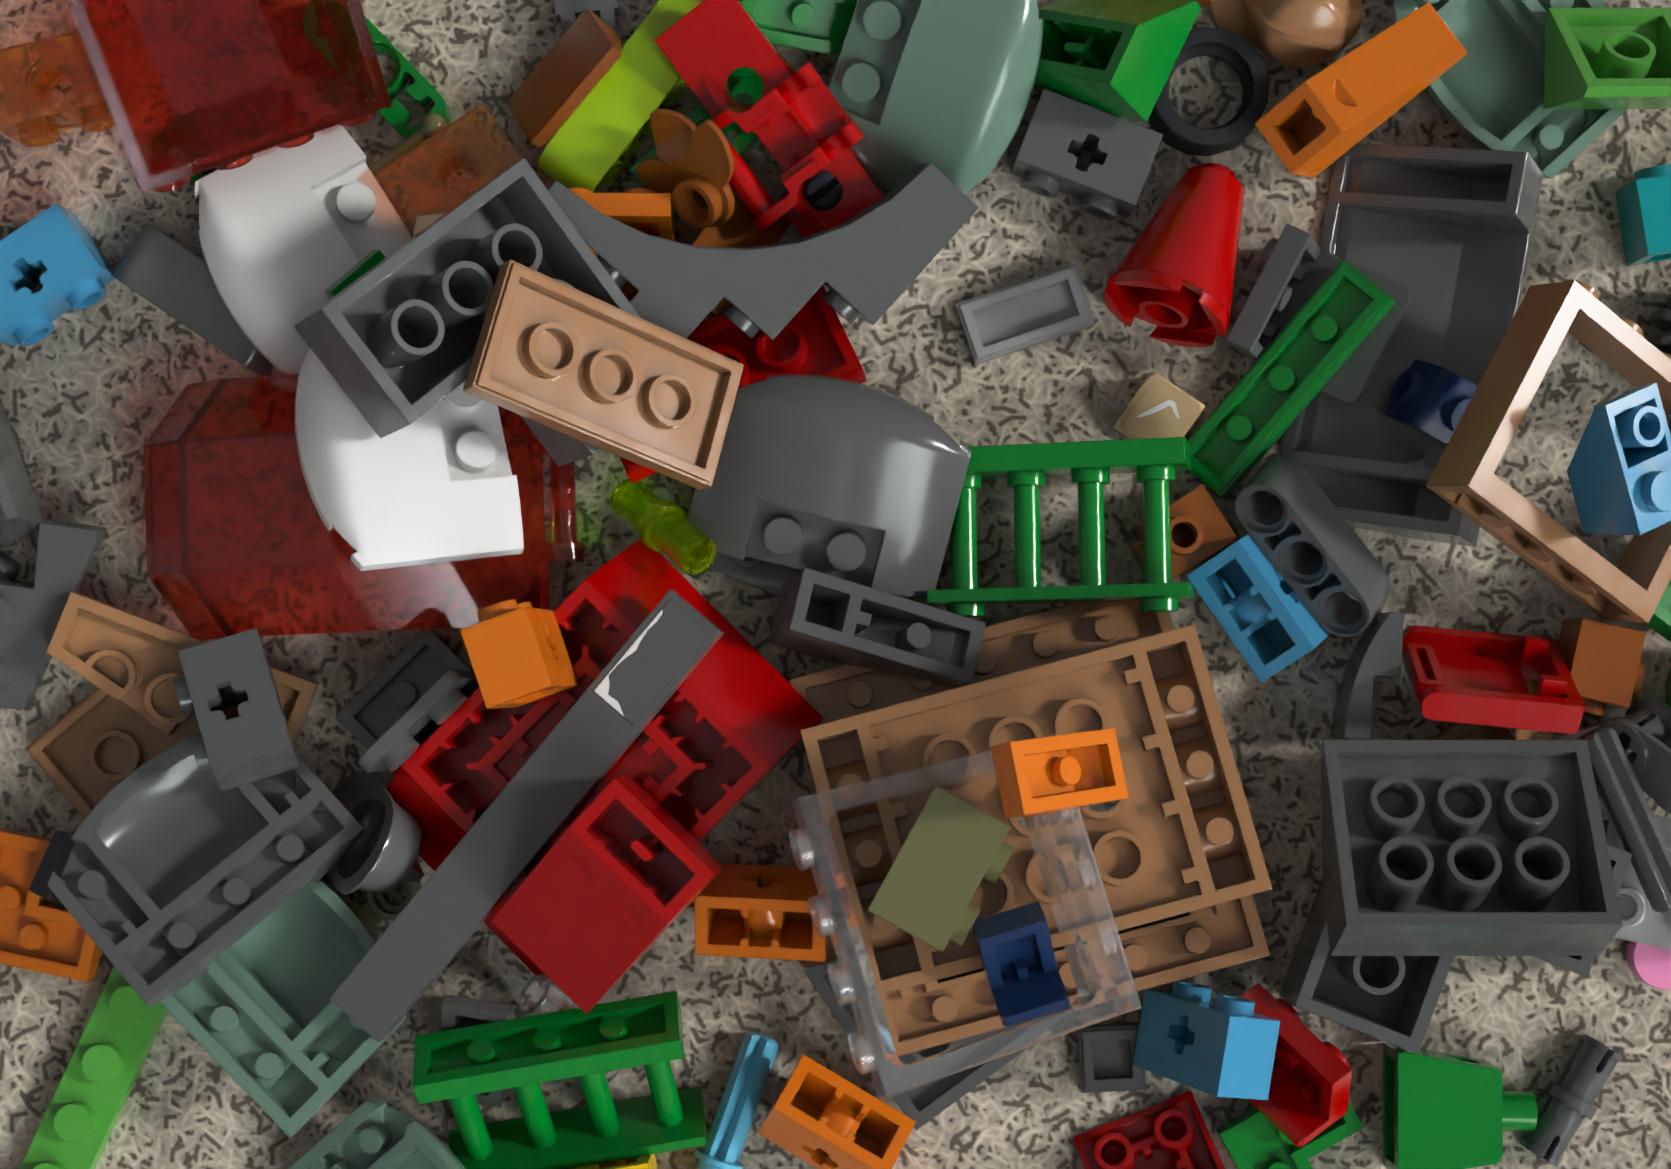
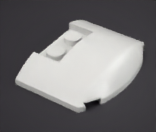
(288, 232)
(416, 494)

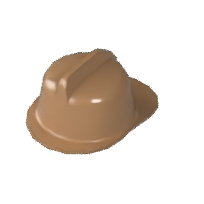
(1292, 30)

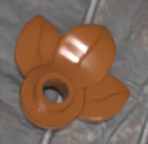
(692, 167)

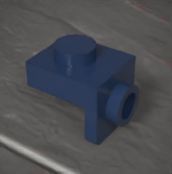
(1430, 399)
(1020, 964)

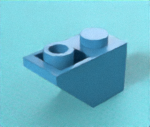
(1624, 466)

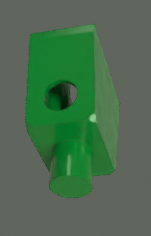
(1447, 1110)

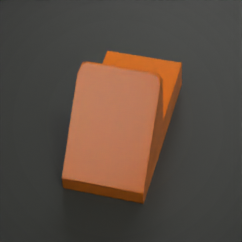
(1059, 773)

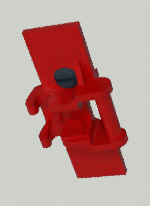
(792, 118)

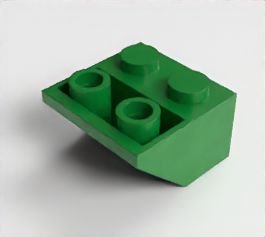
(1112, 51)

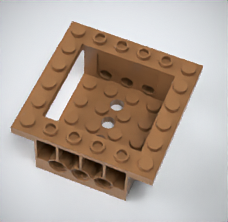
(1161, 853)

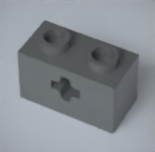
(1119, 156)
(230, 674)

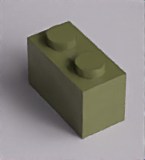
(941, 869)

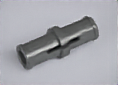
(1571, 1099)

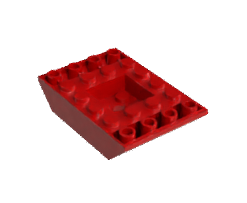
(694, 757)

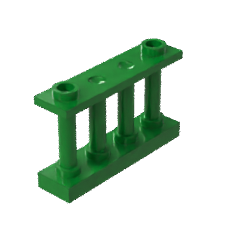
(1090, 469)
(560, 1047)

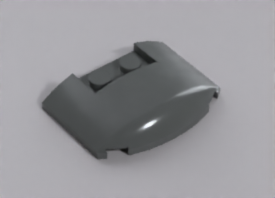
(834, 483)
(184, 870)

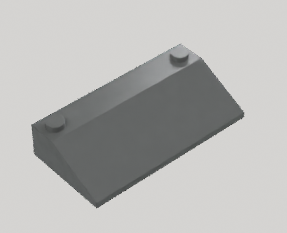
(1460, 242)

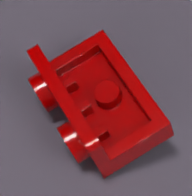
(1307, 1077)

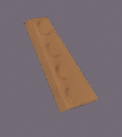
(137, 664)

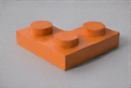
(31, 930)

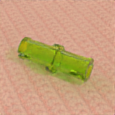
(663, 526)

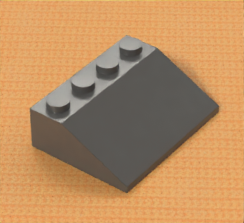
(1464, 849)

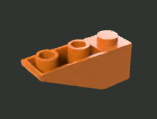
(1359, 92)

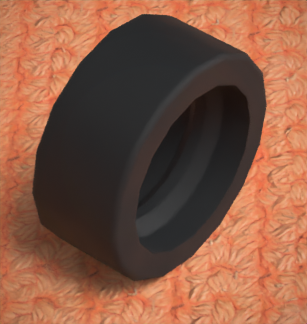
(1254, 81)

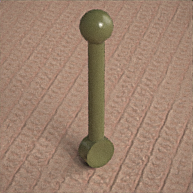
(430, 125)

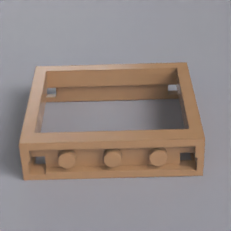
(1491, 419)

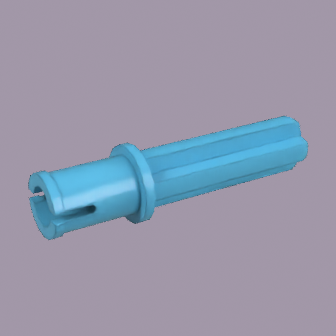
(738, 1103)

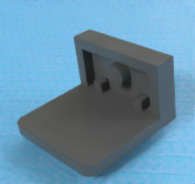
(1288, 277)
(408, 701)

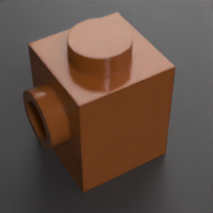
(1195, 532)
(1603, 663)

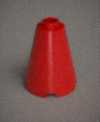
(1184, 261)

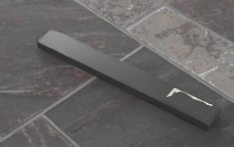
(526, 815)

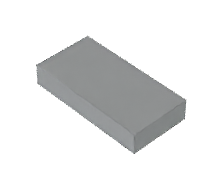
(1024, 314)

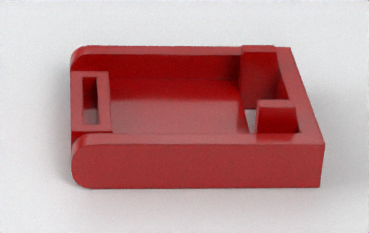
(1482, 681)

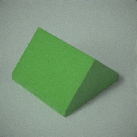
(1607, 58)

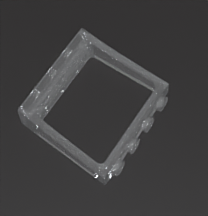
(1076, 899)

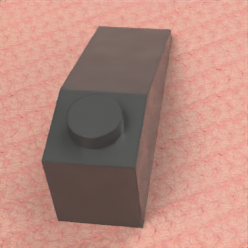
(874, 629)

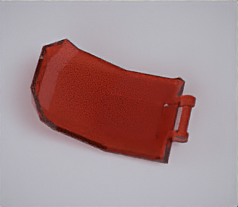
(246, 550)

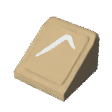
(1158, 411)

